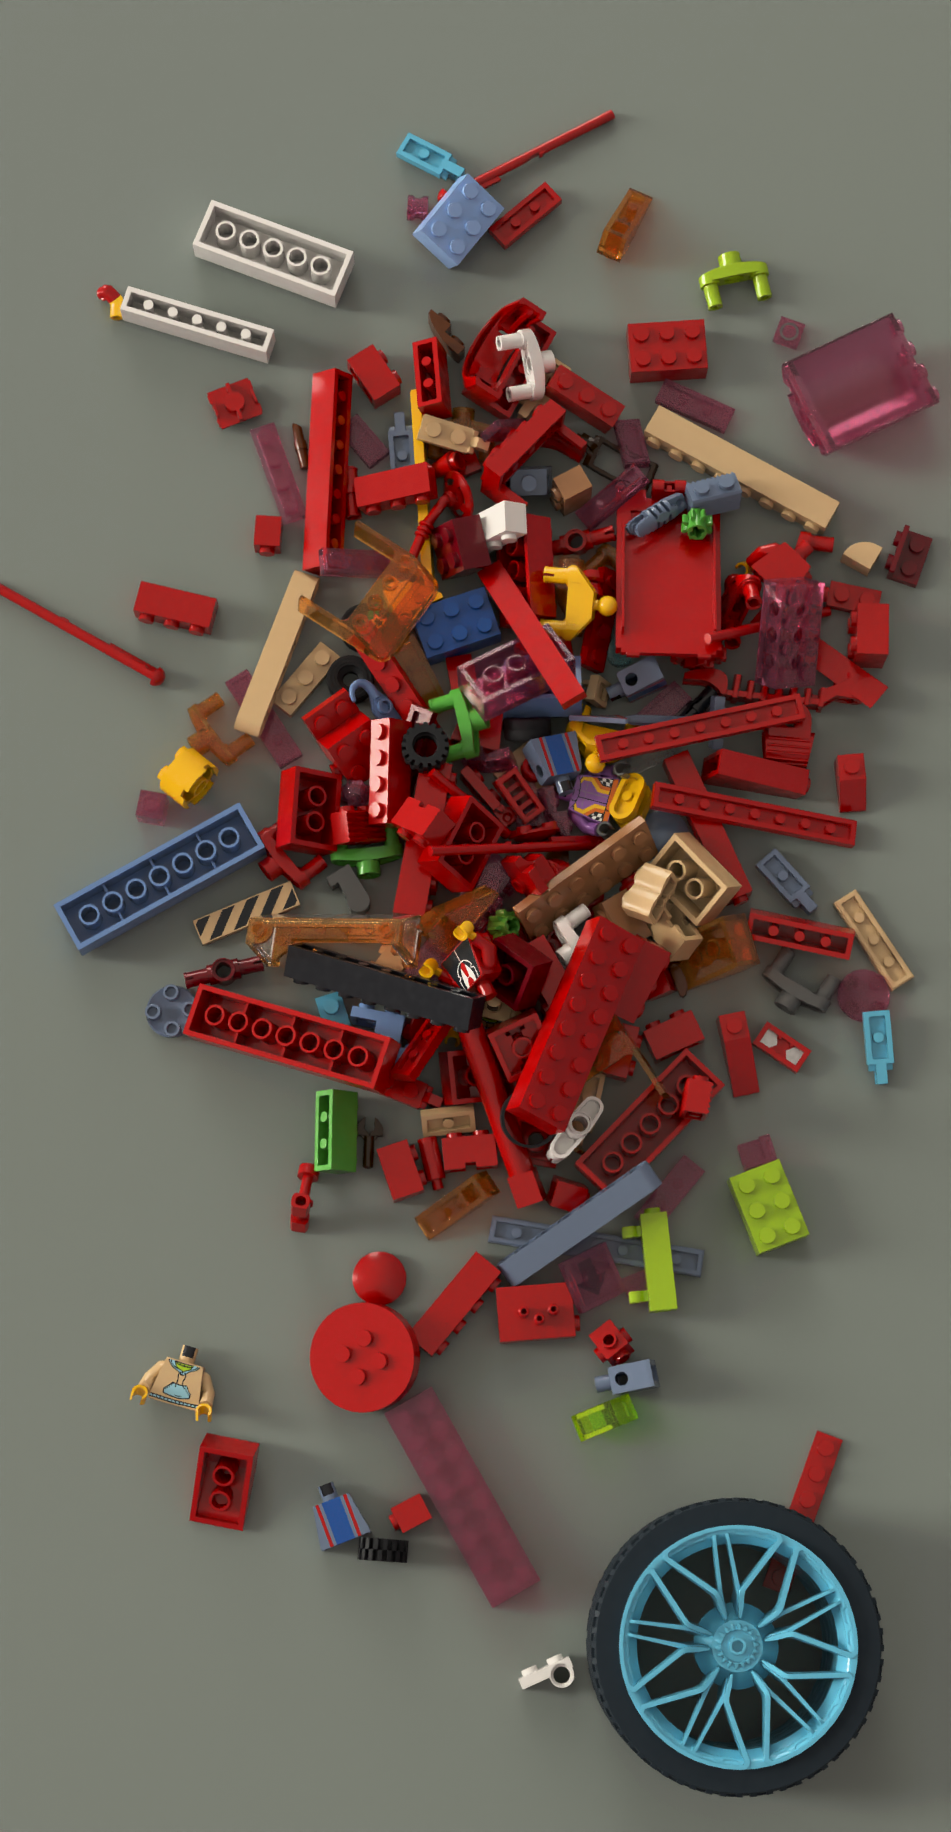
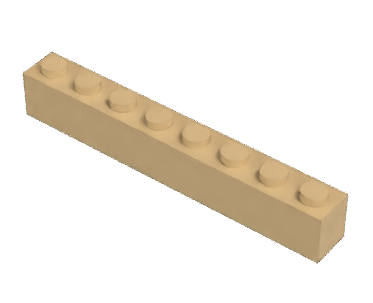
(757, 478)

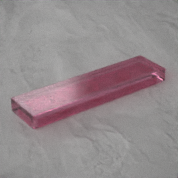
(274, 735)

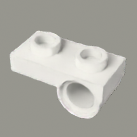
(534, 1675)

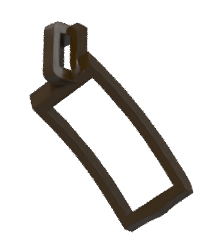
(594, 446)

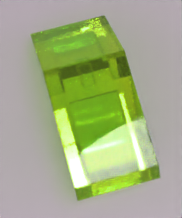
(604, 1417)

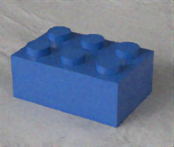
(457, 626)

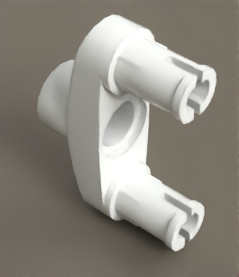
(535, 364)
(564, 929)
(566, 1142)

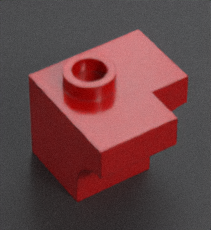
(529, 873)

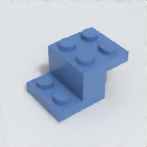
(384, 1023)

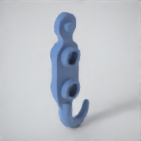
(380, 704)

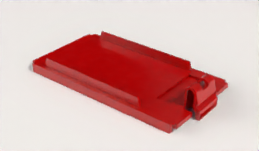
(666, 584)

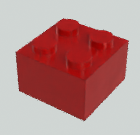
(869, 635)

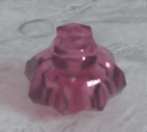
(355, 793)

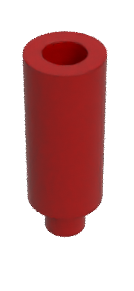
(432, 1161)

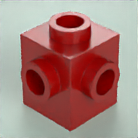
(612, 1343)

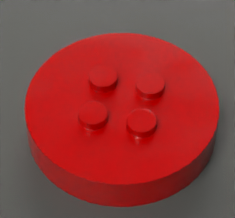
(364, 1357)

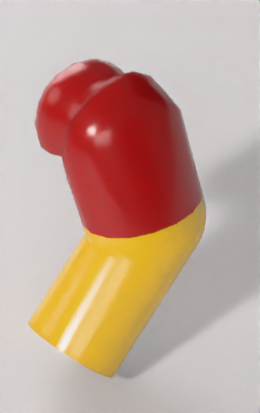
(113, 297)

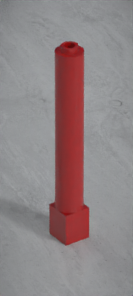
(523, 1176)

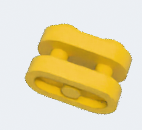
(630, 800)

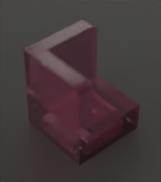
(756, 1152)

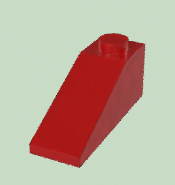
(738, 1053)

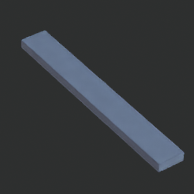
(623, 1251)

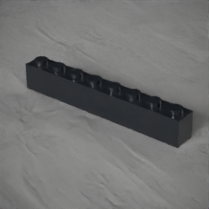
(385, 986)

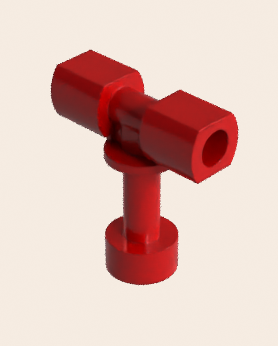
(301, 1201)

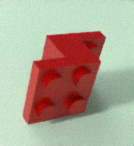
(342, 734)

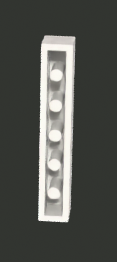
(198, 324)

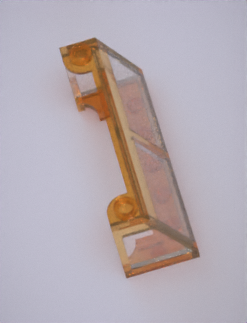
(273, 933)

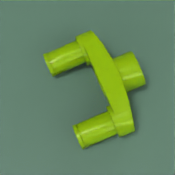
(733, 271)

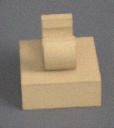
(596, 691)

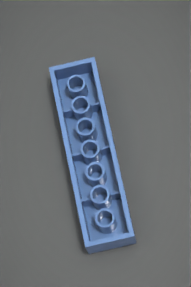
(160, 879)

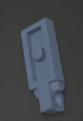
(400, 443)
(787, 881)

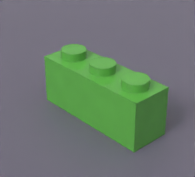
(336, 1131)

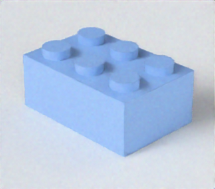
(458, 221)

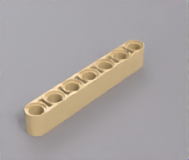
(275, 656)

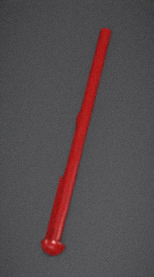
(492, 176)
(156, 675)
(555, 844)

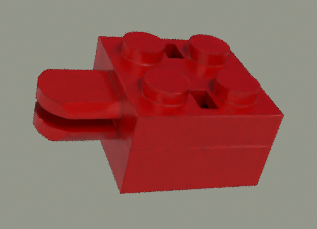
(513, 1041)

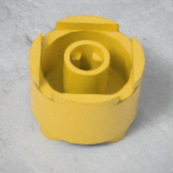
(187, 777)

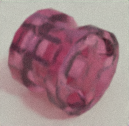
(417, 208)

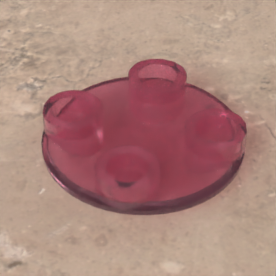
(862, 992)

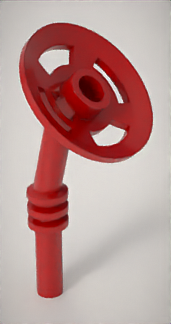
(454, 499)

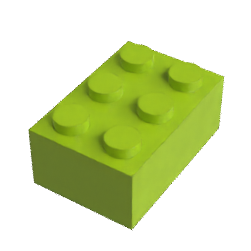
(767, 1207)

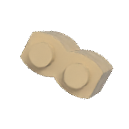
(649, 894)

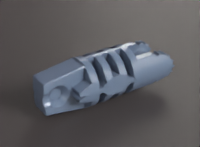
(657, 515)

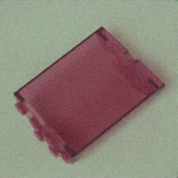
(857, 385)

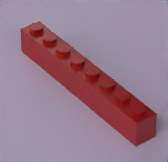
(327, 465)

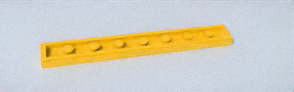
(420, 456)

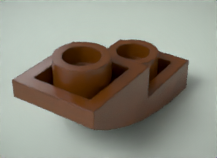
(441, 328)

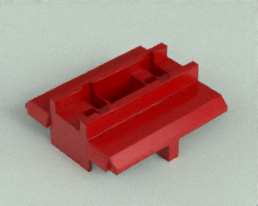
(234, 403)

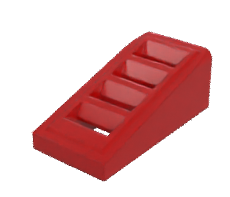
(526, 790)

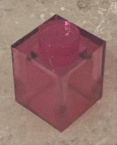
(152, 807)

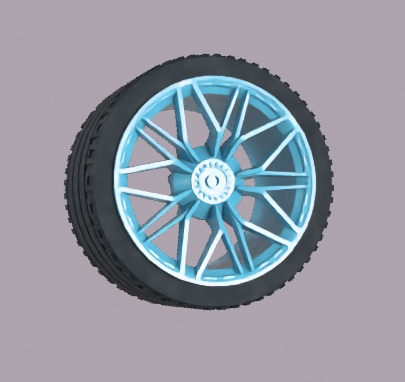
(737, 1647)

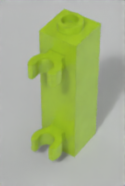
(657, 1261)

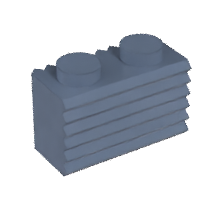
(714, 494)

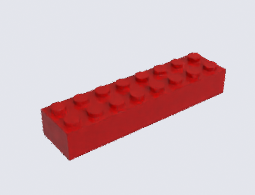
(575, 1026)
(292, 1039)

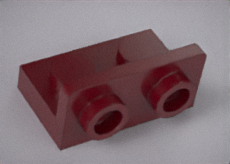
(909, 557)

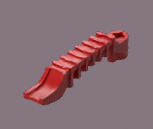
(718, 681)

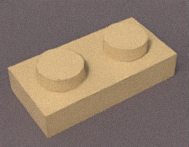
(448, 1120)

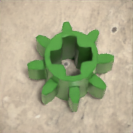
(697, 524)
(503, 923)

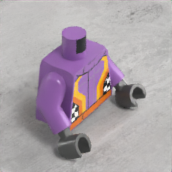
(593, 797)

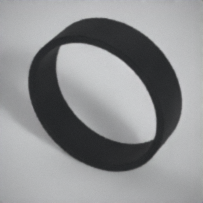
(502, 1122)

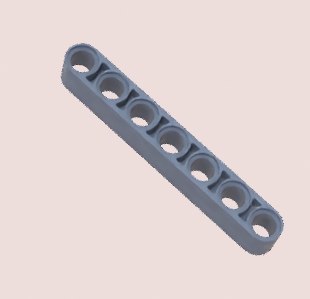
(579, 1223)

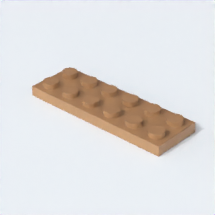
(587, 878)

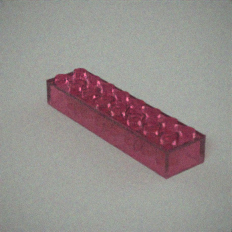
(462, 1497)

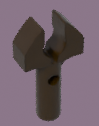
(368, 1148)

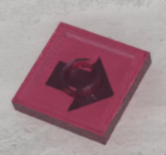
(592, 1277)

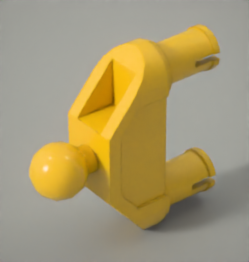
(580, 601)
(586, 743)

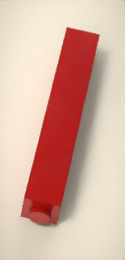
(712, 835)

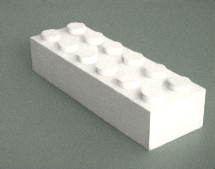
(273, 253)

